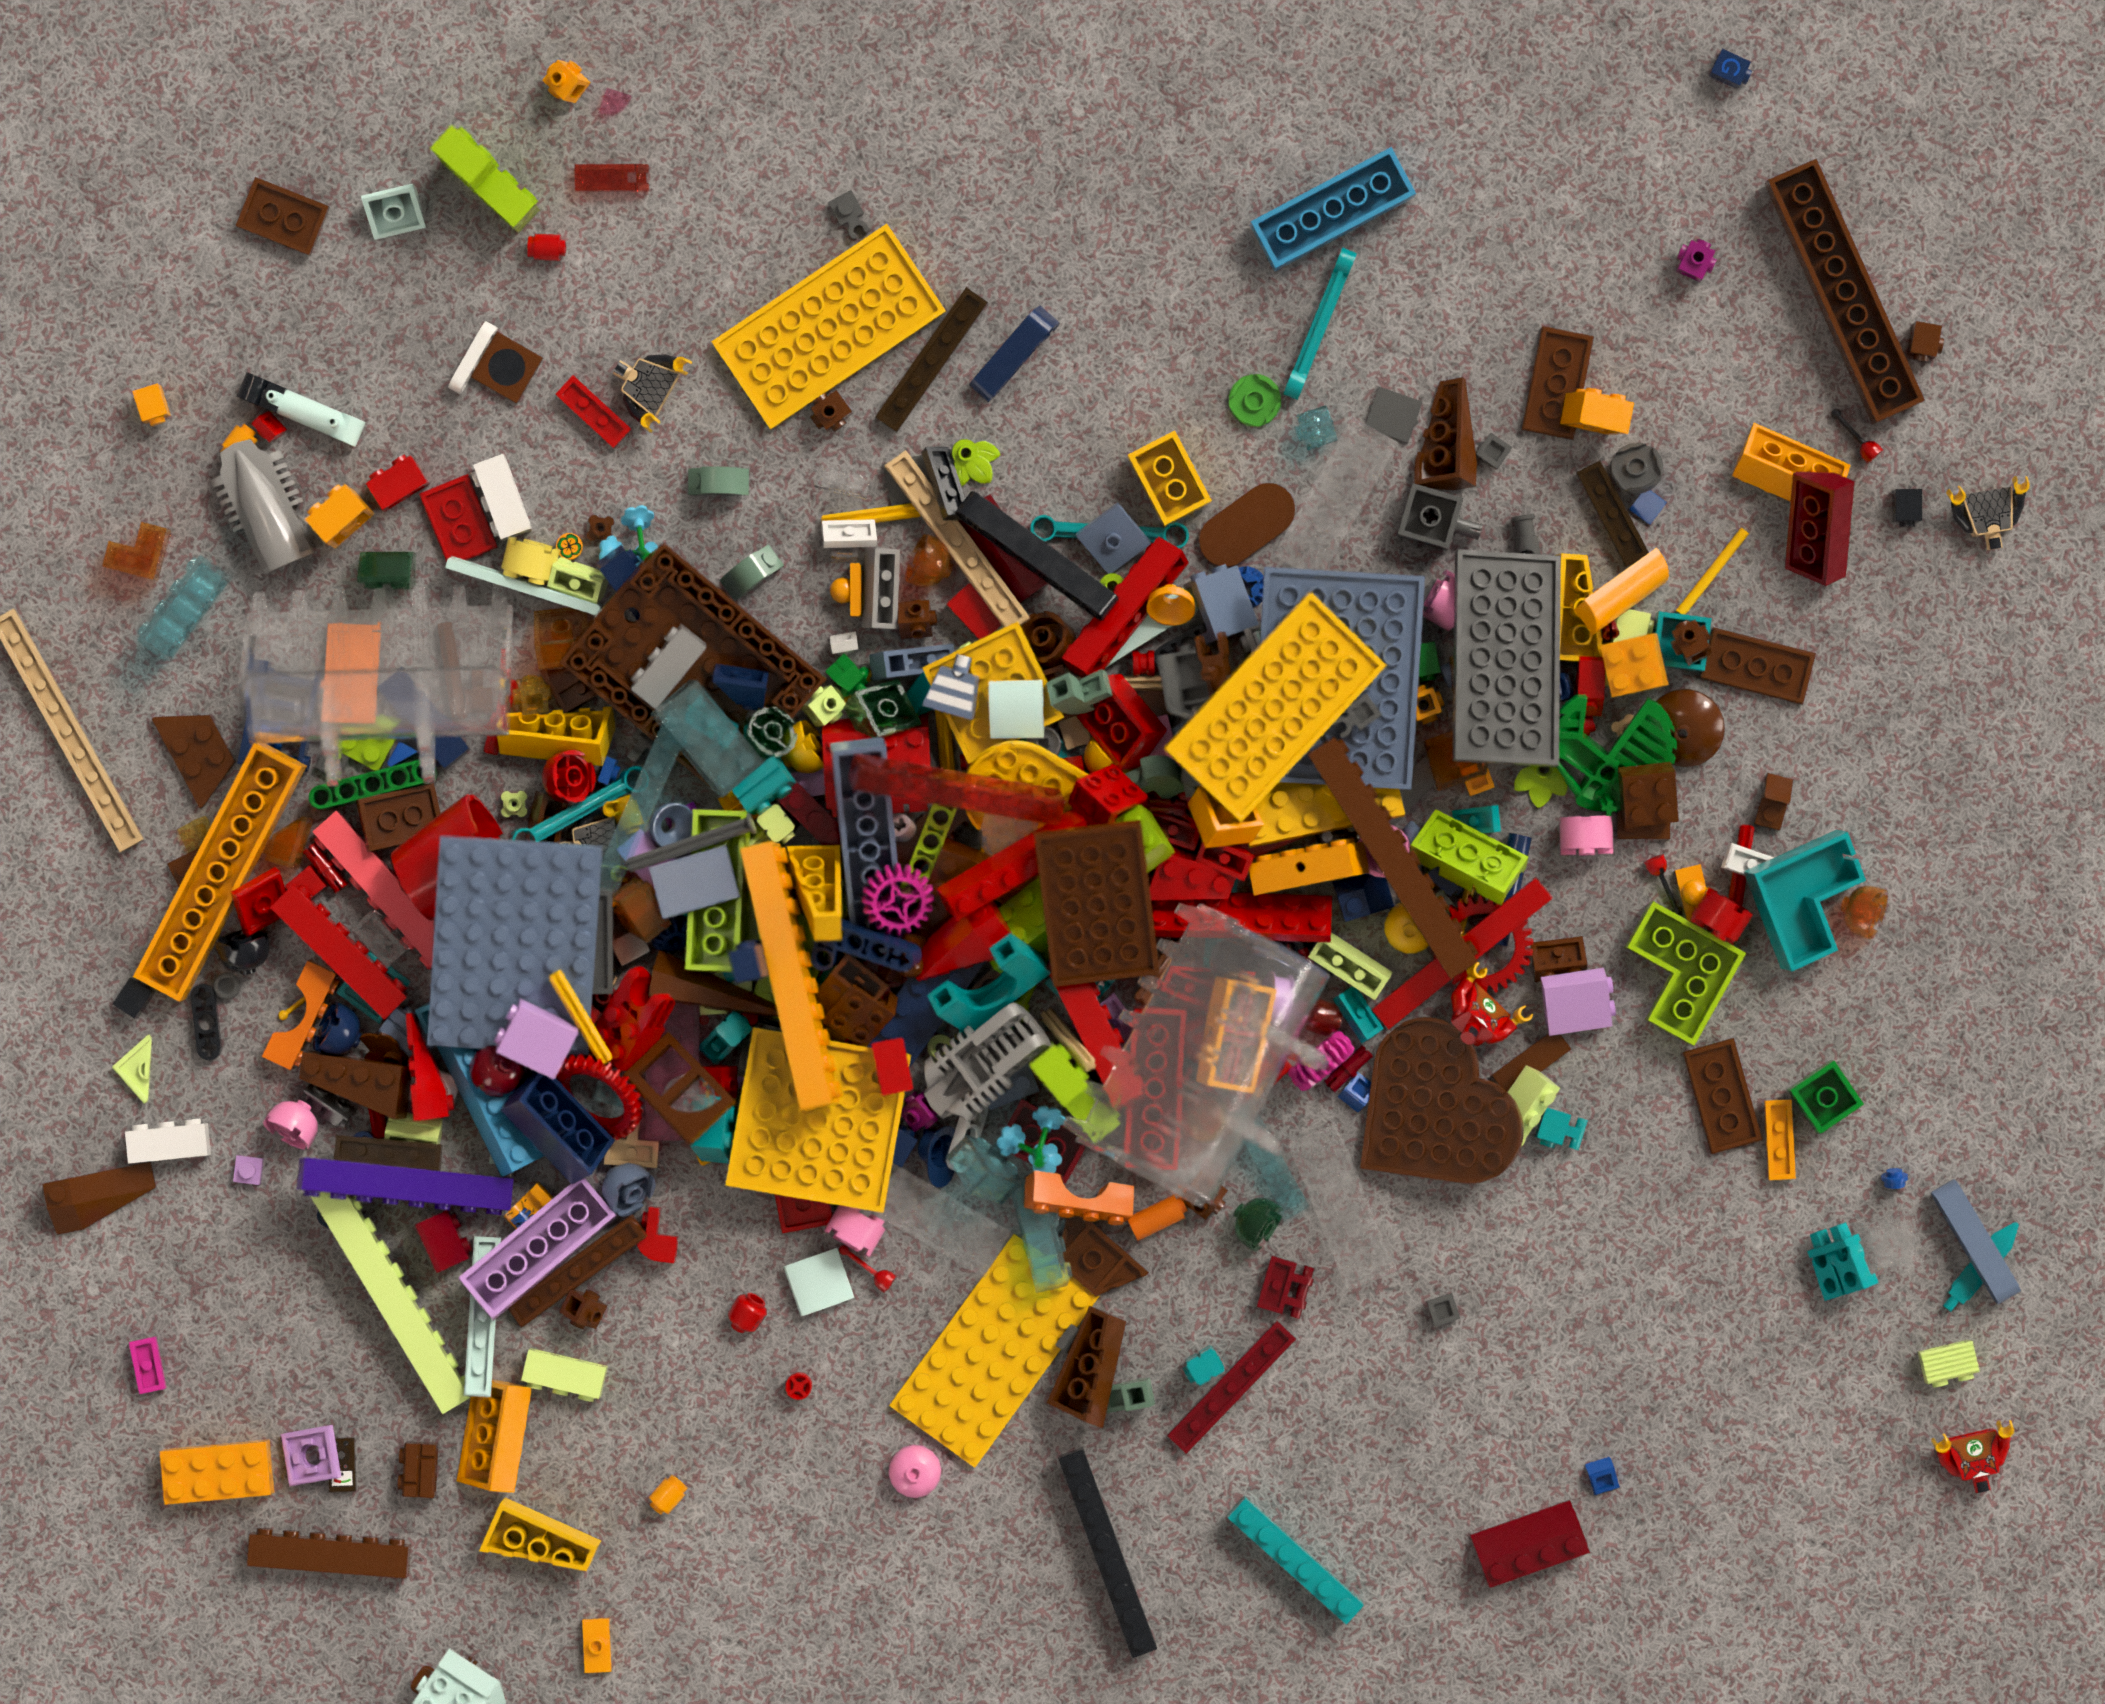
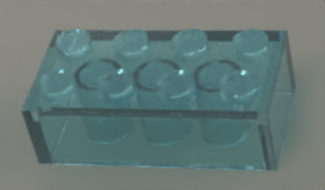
(184, 607)
(707, 737)

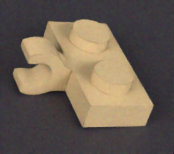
(633, 1151)

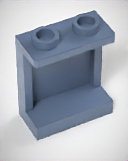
(1222, 602)

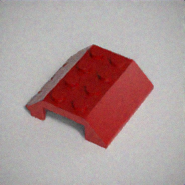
(905, 746)

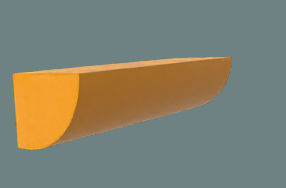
(1623, 591)

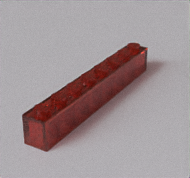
(956, 789)

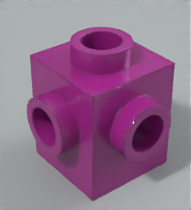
(1691, 268)
(918, 1112)

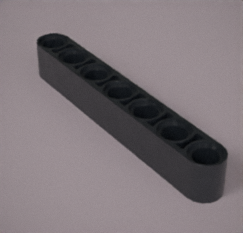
(1036, 555)

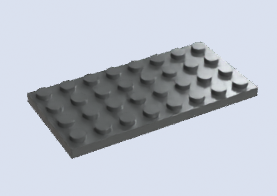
(1506, 658)

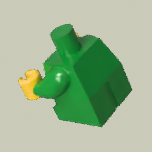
(848, 676)

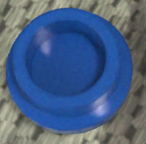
(1894, 1178)

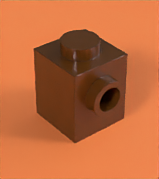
(1925, 341)

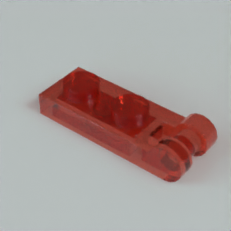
(610, 178)

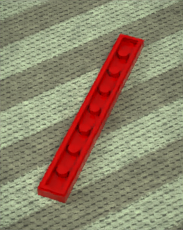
(1483, 937)

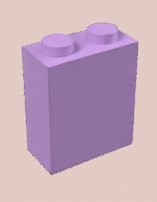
(1577, 1001)
(535, 1038)

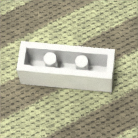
(501, 497)
(167, 1141)

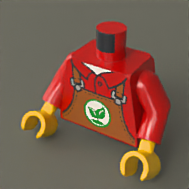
(1479, 1015)
(1975, 1454)

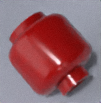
(747, 1313)

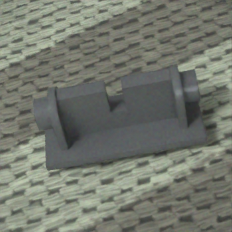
(338, 1109)

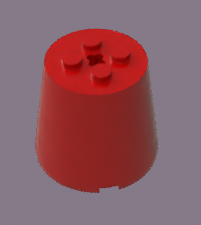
(418, 857)

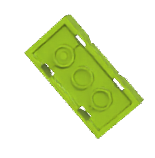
(1468, 856)

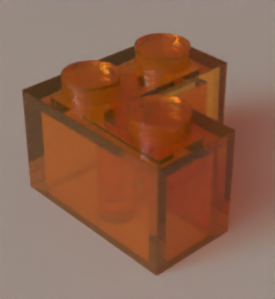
(145, 558)
(639, 910)

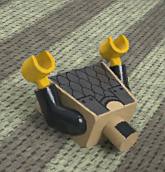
(649, 385)
(1989, 511)
(596, 828)

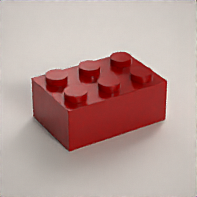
(1124, 725)

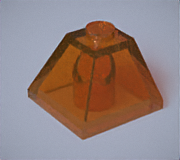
(1449, 772)
(289, 843)

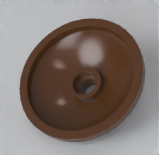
(1700, 719)

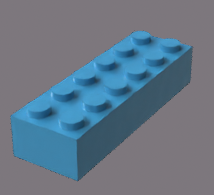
(1332, 209)
(504, 1141)

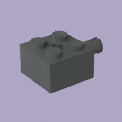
(1444, 508)

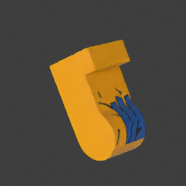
(528, 1205)

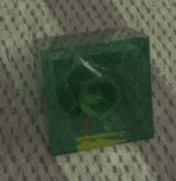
(882, 710)

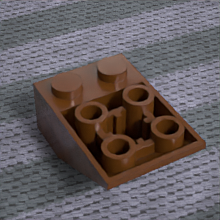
(846, 973)

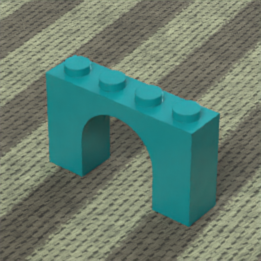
(1021, 969)

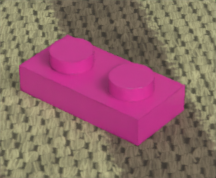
(147, 1365)

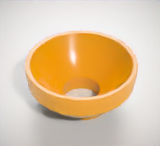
(1168, 610)

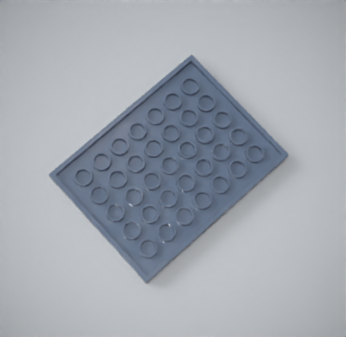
(1387, 618)
(503, 927)

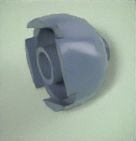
(626, 1188)

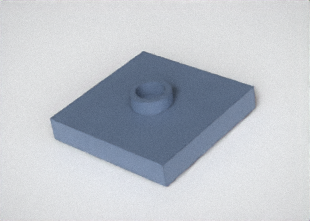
(1113, 538)

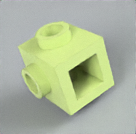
(824, 706)

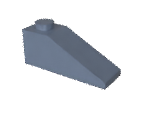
(906, 661)

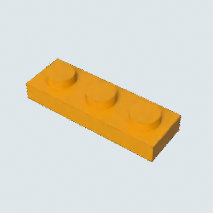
(1779, 1139)

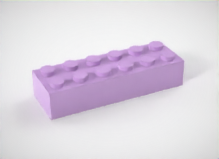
(537, 1248)

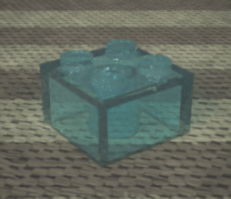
(984, 1169)

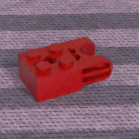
(633, 1020)

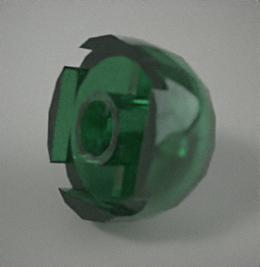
(770, 732)
(1256, 1221)

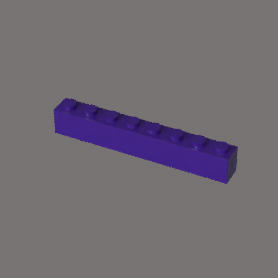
(405, 1184)

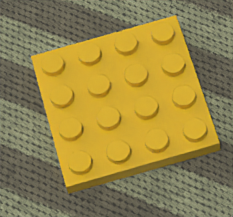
(996, 657)

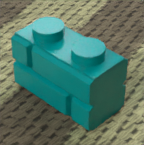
(764, 785)
(725, 1037)
(1203, 1365)

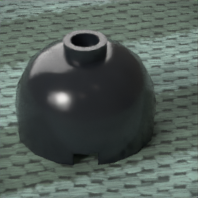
(243, 952)

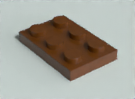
(282, 216)
(396, 815)

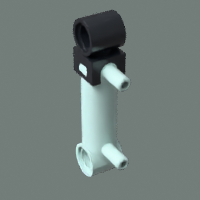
(300, 409)

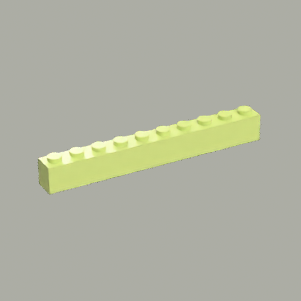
(394, 1299)

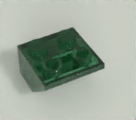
(387, 569)

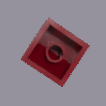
(444, 1240)

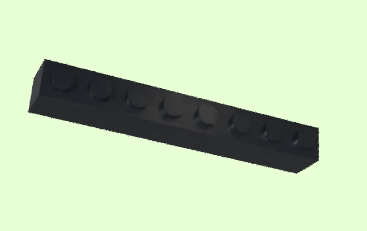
(1107, 1552)

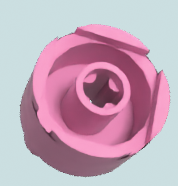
(1441, 602)
(1586, 835)
(855, 1229)

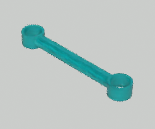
(1320, 323)
(1069, 530)
(578, 809)

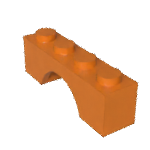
(315, 984)
(1048, 1194)

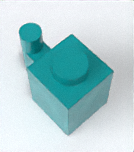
(1554, 1127)

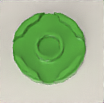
(1248, 406)

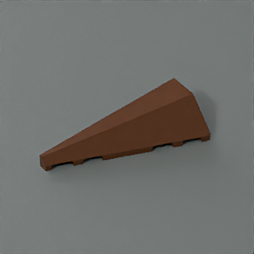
(704, 989)

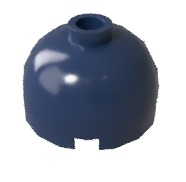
(338, 1031)

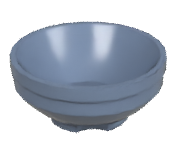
(681, 824)

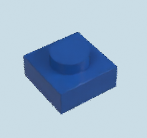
(609, 771)

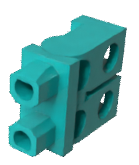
(1839, 1263)

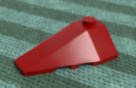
(963, 942)
(429, 1090)

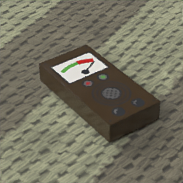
(347, 1464)

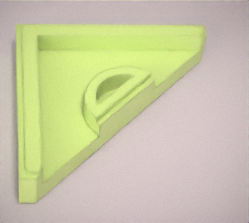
(135, 1068)

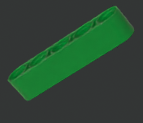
(360, 785)

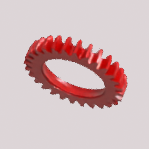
(1520, 938)
(618, 1126)

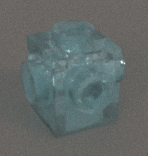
(1315, 428)

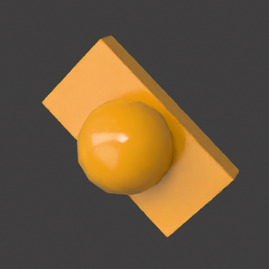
(846, 590)
(1691, 887)

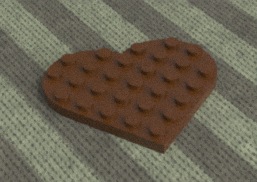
(1433, 1110)

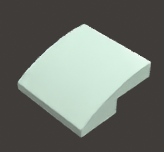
(1016, 709)
(818, 1282)

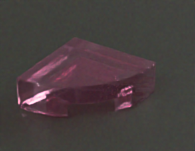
(614, 102)

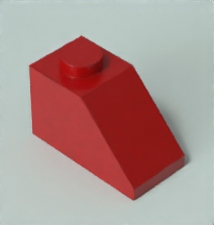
(1591, 682)
(1228, 859)

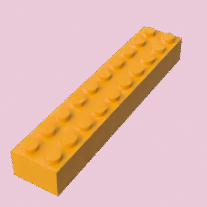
(218, 868)
(791, 976)

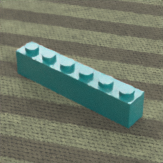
(1295, 1560)

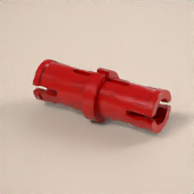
(325, 868)

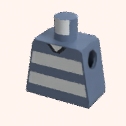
(954, 689)

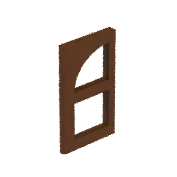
(686, 1124)

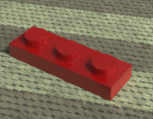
(593, 411)

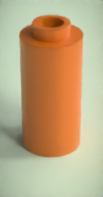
(1157, 1217)

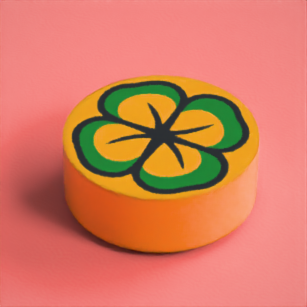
(570, 546)

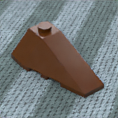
(1448, 447)
(90, 1197)

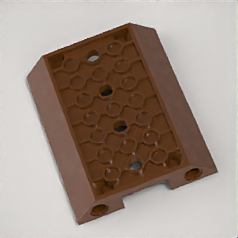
(671, 594)

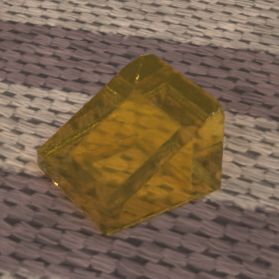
(194, 833)

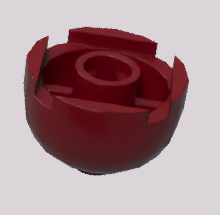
(495, 1072)

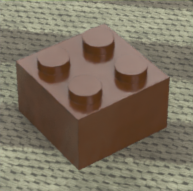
(1648, 794)

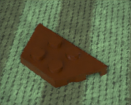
(197, 751)
(1096, 1258)

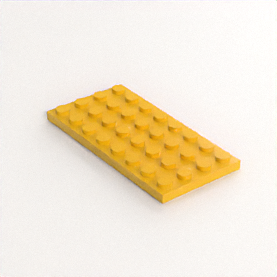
(828, 326)
(1274, 706)
(990, 1355)

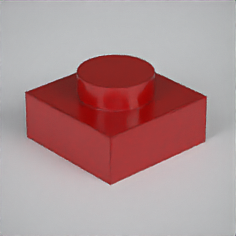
(269, 426)

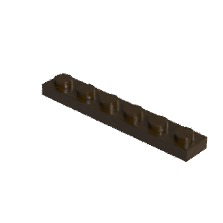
(931, 359)

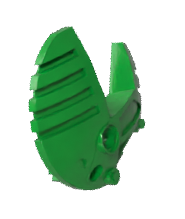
(1642, 742)

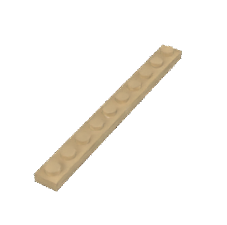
(68, 732)

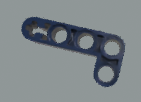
(1014, 353)
(867, 950)

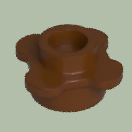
(595, 522)

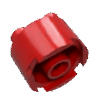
(1722, 915)

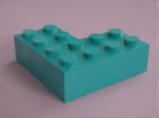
(1791, 891)

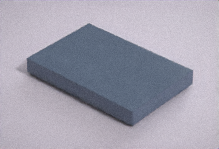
(694, 882)

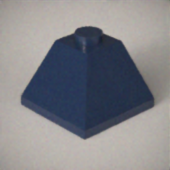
(742, 685)
(1362, 895)

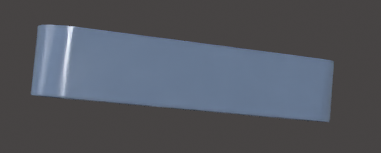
(1975, 1241)

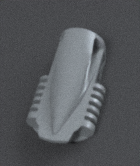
(262, 504)
(982, 1062)

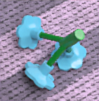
(637, 520)
(1042, 1156)

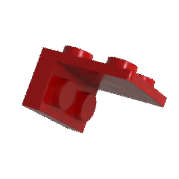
(1105, 795)

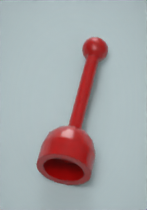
(882, 1279)

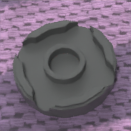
(1637, 468)

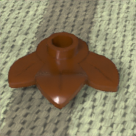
(383, 1048)

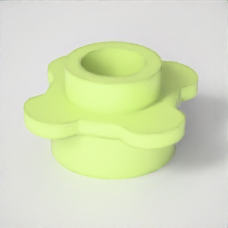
(519, 809)

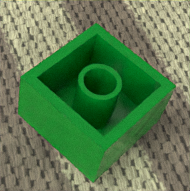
(1825, 1096)

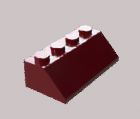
(1819, 526)
(1016, 576)
(1529, 1543)

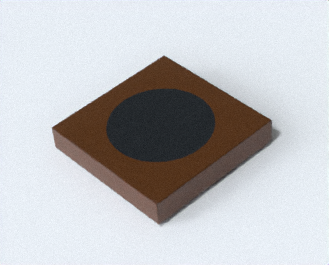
(507, 367)

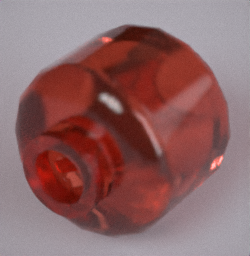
(1324, 1018)

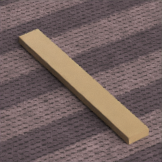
(957, 541)

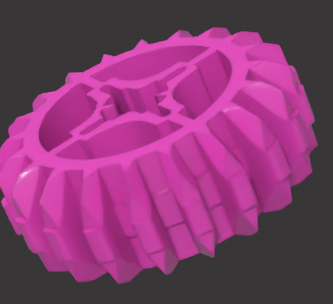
(907, 896)
(1336, 1047)

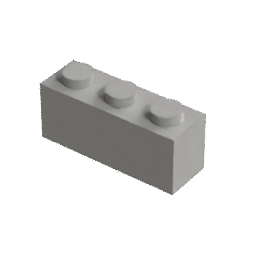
(880, 588)
(667, 665)

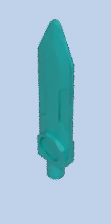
(1969, 1281)

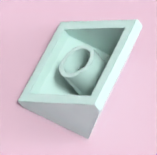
(393, 211)

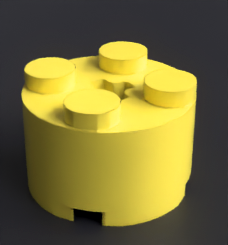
(529, 560)

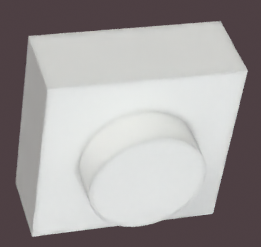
(844, 643)

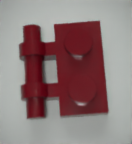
(1277, 1285)

